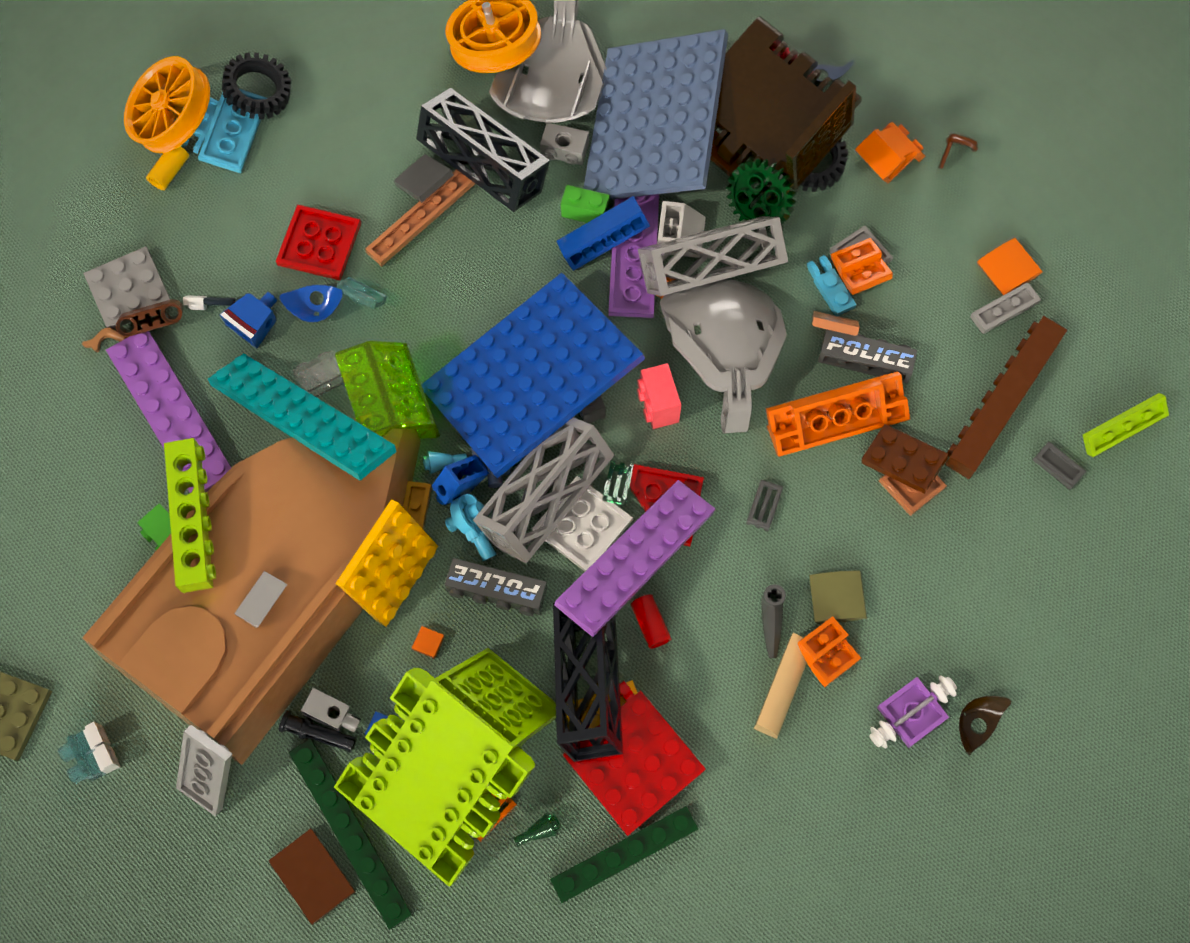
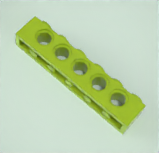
(176, 457)

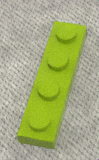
(1125, 424)

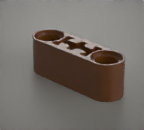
(147, 325)

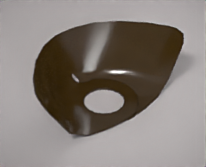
(986, 708)

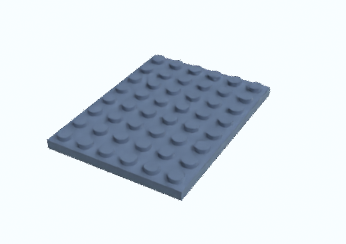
(657, 116)

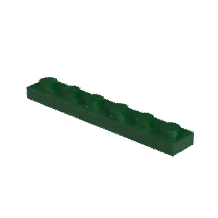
(623, 854)

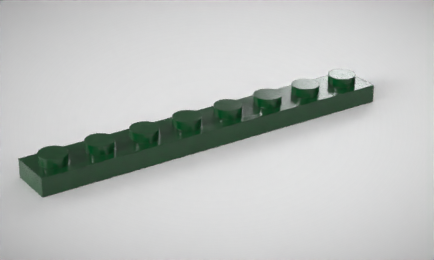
(350, 834)

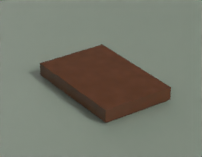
(312, 876)

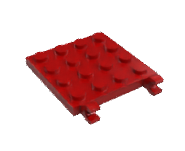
(647, 773)

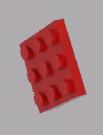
(318, 242)

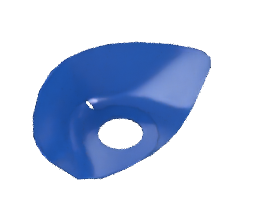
(299, 302)

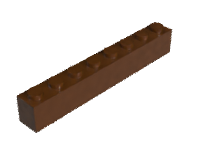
(1005, 398)

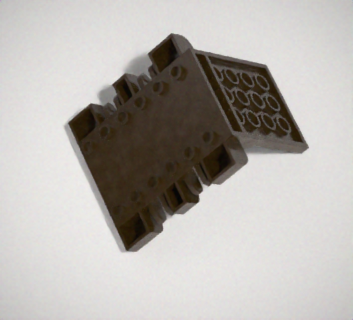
(775, 108)

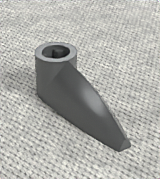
(772, 618)

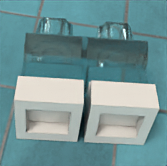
(92, 754)

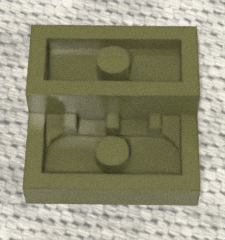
(838, 595)

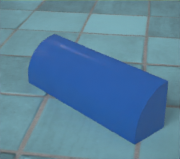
(603, 233)

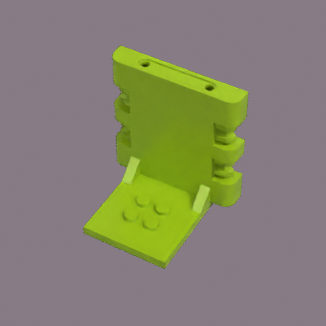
(442, 761)

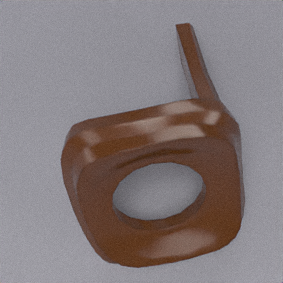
(960, 140)

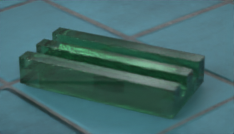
(620, 468)

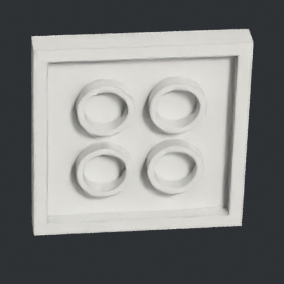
(587, 528)

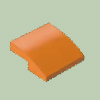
(861, 266)
(1009, 266)
(828, 651)

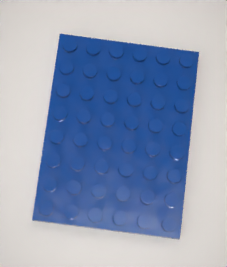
(531, 374)

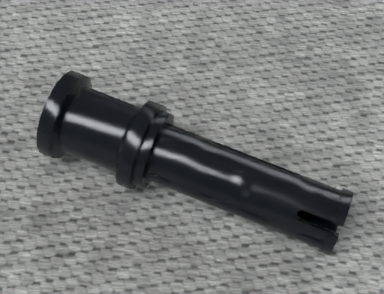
(307, 729)

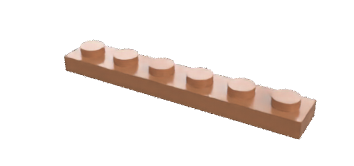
(418, 218)

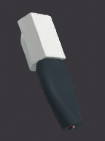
(201, 302)

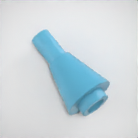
(437, 461)

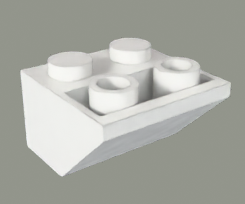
(679, 221)

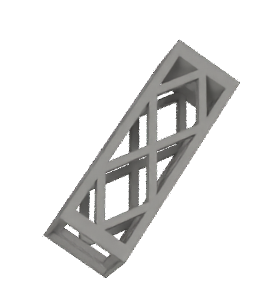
(654, 255)
(573, 453)

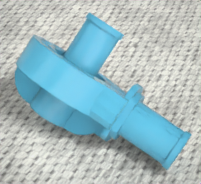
(463, 521)

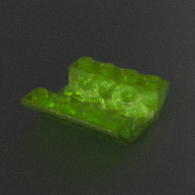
(381, 390)

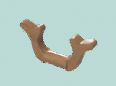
(103, 334)

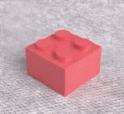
(659, 396)

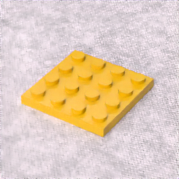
(387, 563)

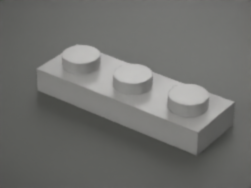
(1005, 308)

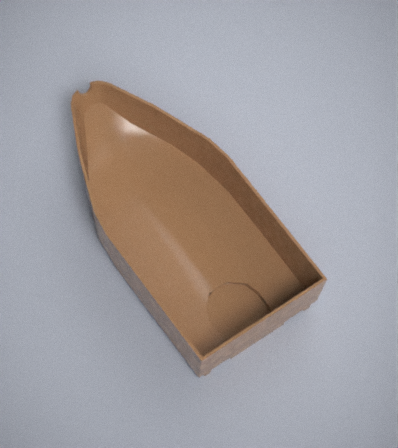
(269, 514)

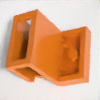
(890, 151)

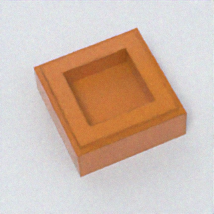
(428, 642)

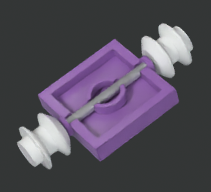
(913, 712)

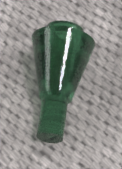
(544, 827)

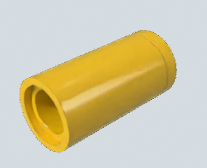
(167, 168)

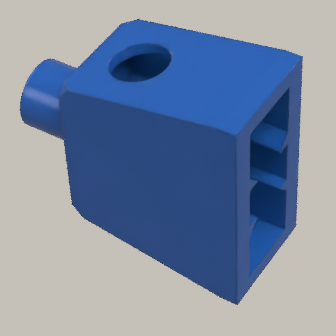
(450, 484)

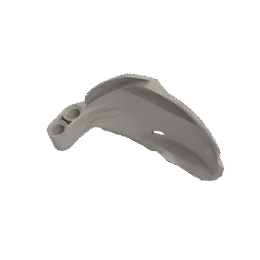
(552, 84)
(731, 349)

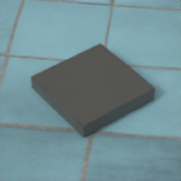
(423, 178)

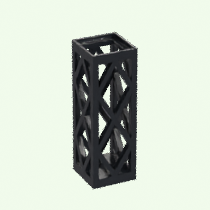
(526, 176)
(604, 683)

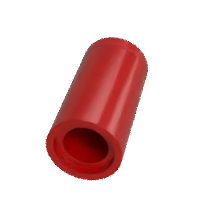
(650, 621)

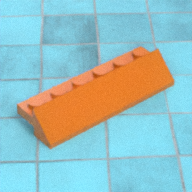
(837, 414)

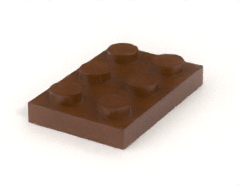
(904, 458)

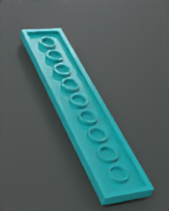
(303, 416)

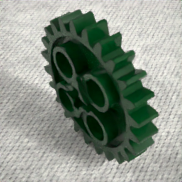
(745, 181)

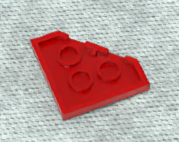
(651, 483)

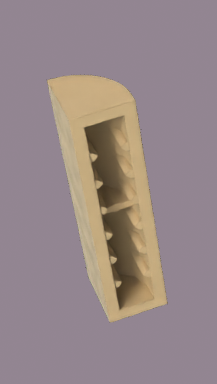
(782, 689)

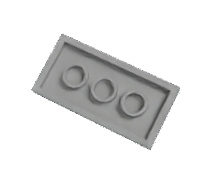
(203, 770)

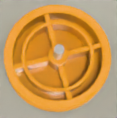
(493, 34)

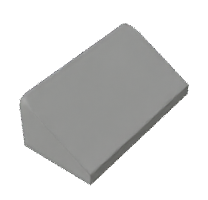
(260, 599)

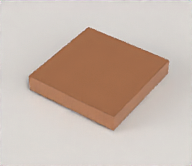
(835, 323)
(909, 498)

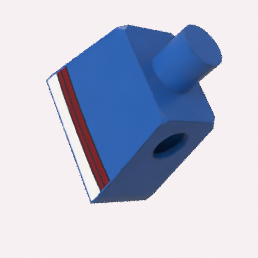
(251, 317)

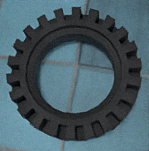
(254, 106)
(831, 174)

